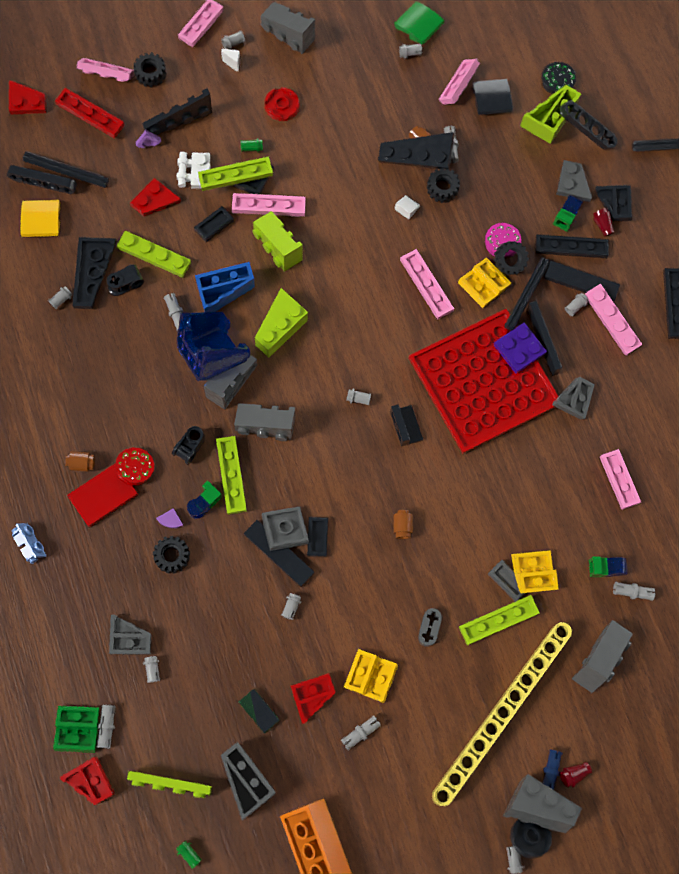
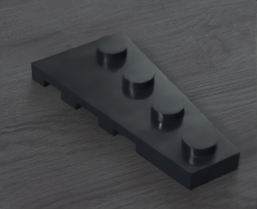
(179, 115)
(424, 151)
(91, 266)

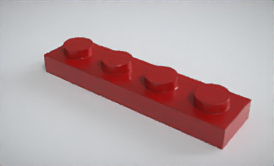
(89, 113)

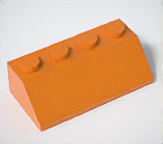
(315, 840)

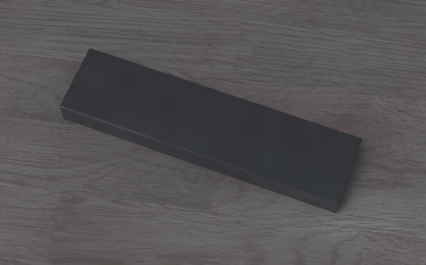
(571, 246)
(579, 280)
(671, 288)
(544, 338)
(283, 558)

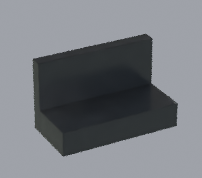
(406, 424)

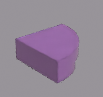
(148, 139)
(170, 519)

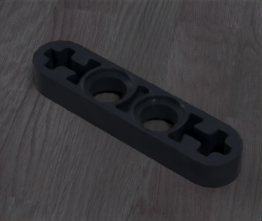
(590, 121)
(41, 179)

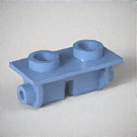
(25, 535)

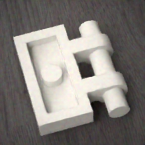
(198, 163)

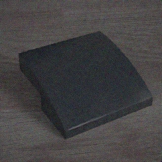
(492, 97)

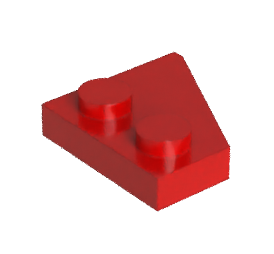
(25, 100)
(154, 198)
(312, 694)
(89, 781)

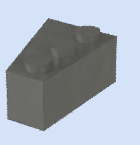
(289, 27)
(225, 386)
(264, 421)
(604, 657)
(246, 780)
(542, 806)

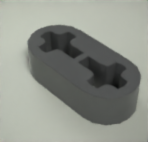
(425, 626)

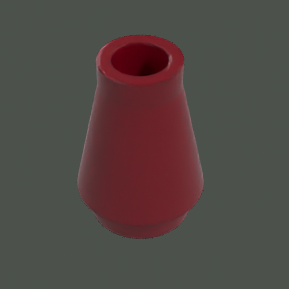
(603, 221)
(574, 774)

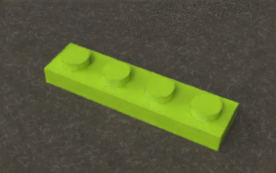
(235, 173)
(154, 254)
(231, 475)
(499, 620)
(160, 783)

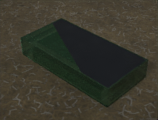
(259, 711)

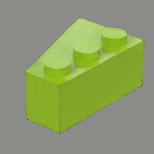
(546, 118)
(278, 241)
(280, 323)

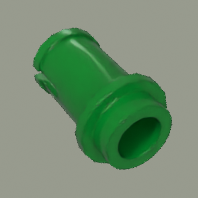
(252, 145)
(188, 854)

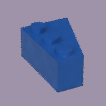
(224, 285)

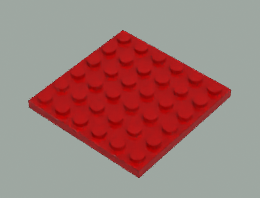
(477, 387)

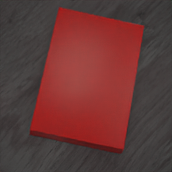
(101, 496)

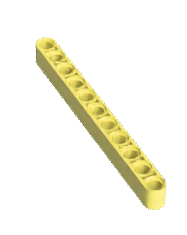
(494, 718)

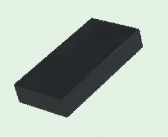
(214, 224)
(317, 537)

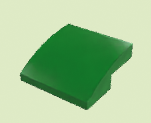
(419, 22)
(76, 729)

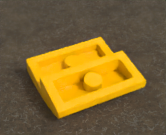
(40, 218)
(484, 282)
(534, 571)
(371, 676)

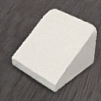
(231, 58)
(406, 207)

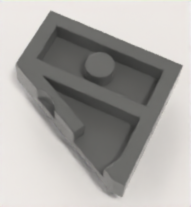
(573, 182)
(576, 398)
(128, 639)

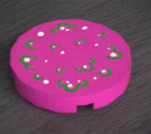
(500, 234)

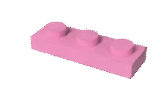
(200, 22)
(105, 70)
(459, 81)
(620, 479)

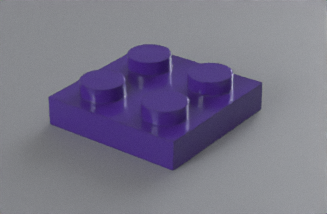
(519, 348)

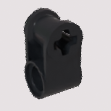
(126, 280)
(189, 446)

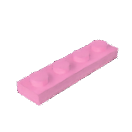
(265, 203)
(427, 284)
(613, 319)

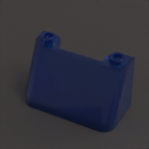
(206, 345)

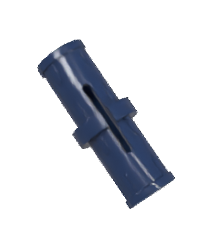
(551, 770)

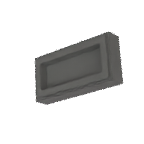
(505, 578)

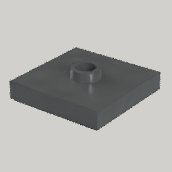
(285, 528)

